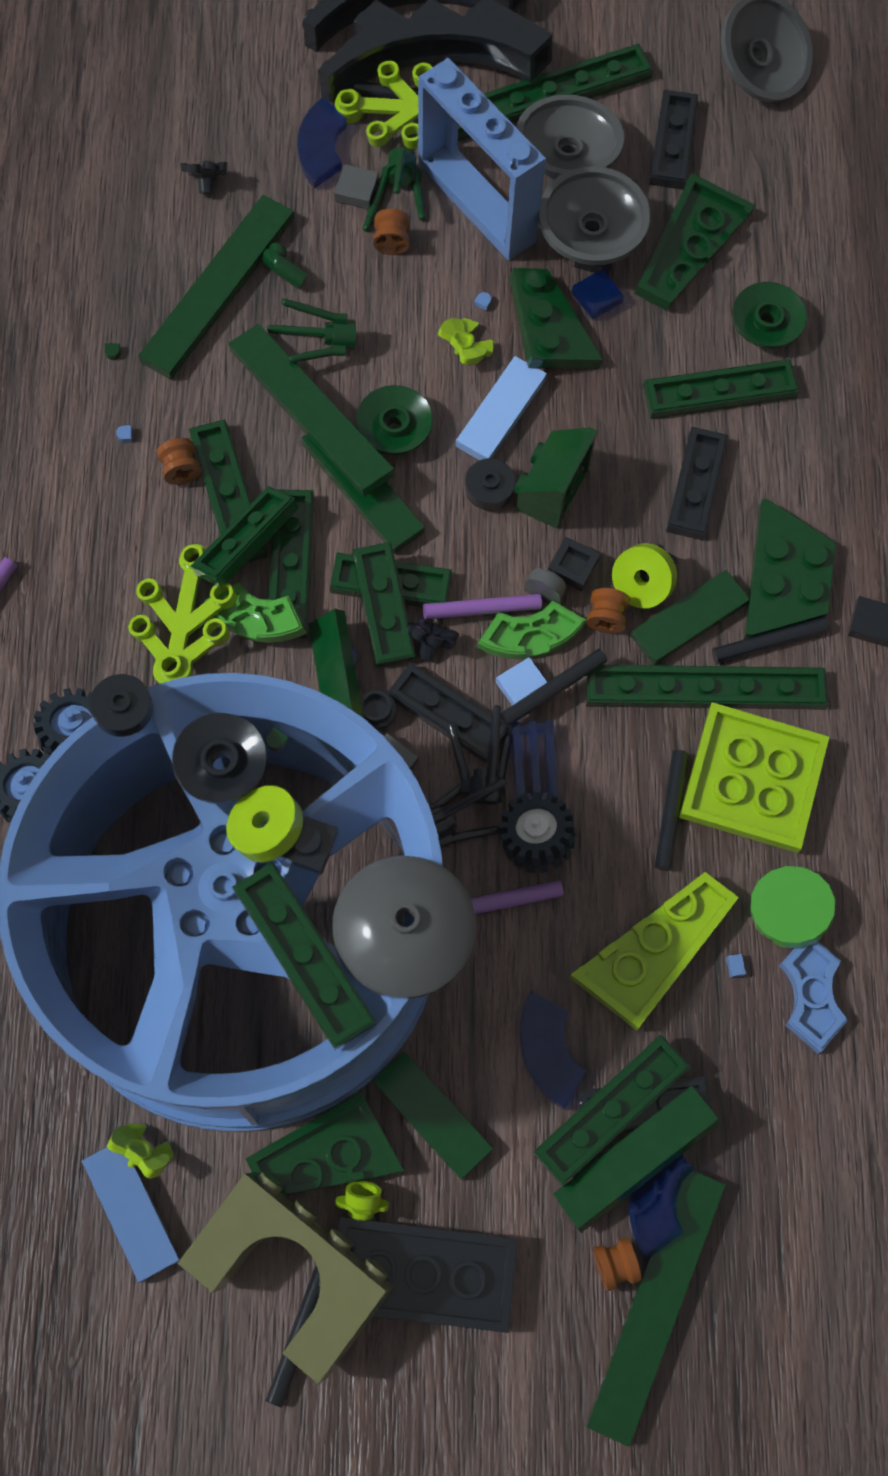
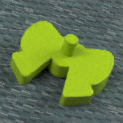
(460, 336)
(127, 1142)

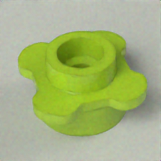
(362, 1200)

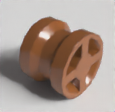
(391, 231)
(178, 461)
(608, 610)
(617, 1264)

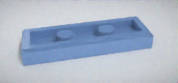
(131, 1214)

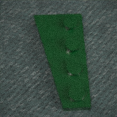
(693, 235)

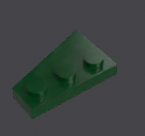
(548, 324)
(329, 1151)

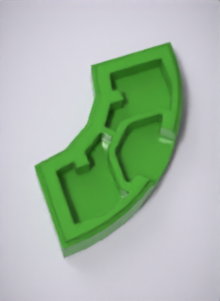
(261, 618)
(531, 635)

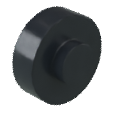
(489, 484)
(121, 705)

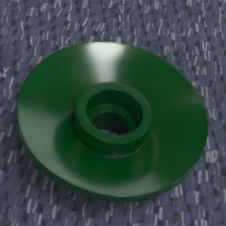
(772, 303)
(398, 406)

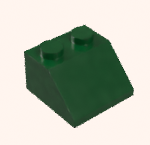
(556, 474)

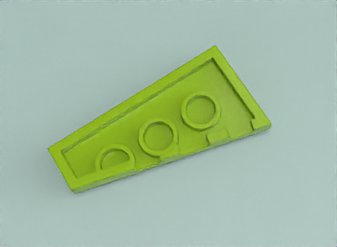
(650, 957)

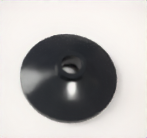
(217, 737)

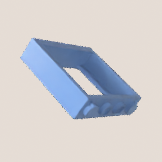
(451, 99)

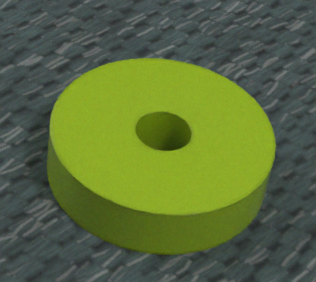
(659, 567)
(274, 838)

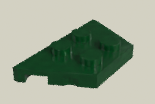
(788, 572)

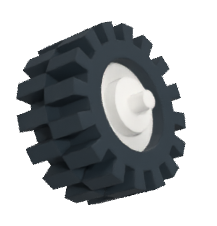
(537, 832)

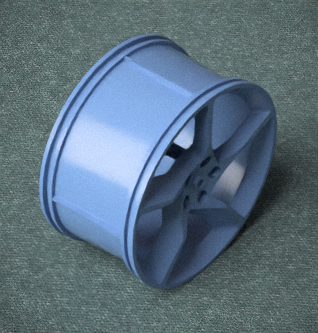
(194, 907)

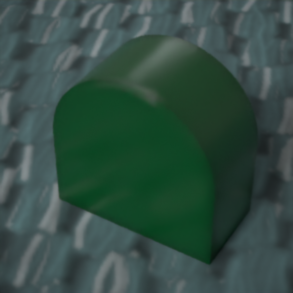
(112, 350)
(276, 740)

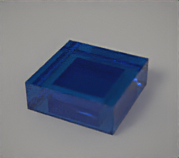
(597, 294)

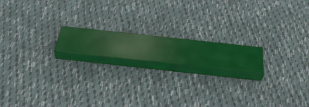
(583, 79)
(215, 287)
(312, 410)
(701, 685)
(654, 1314)

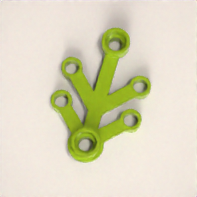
(404, 108)
(183, 621)

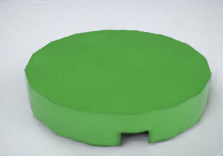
(792, 906)

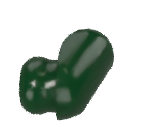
(276, 260)

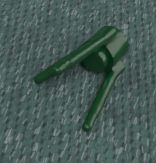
(400, 172)
(338, 333)

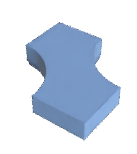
(814, 1012)

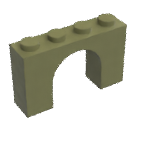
(348, 1286)

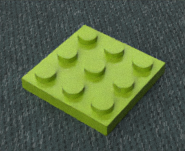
(754, 777)

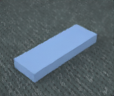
(501, 410)

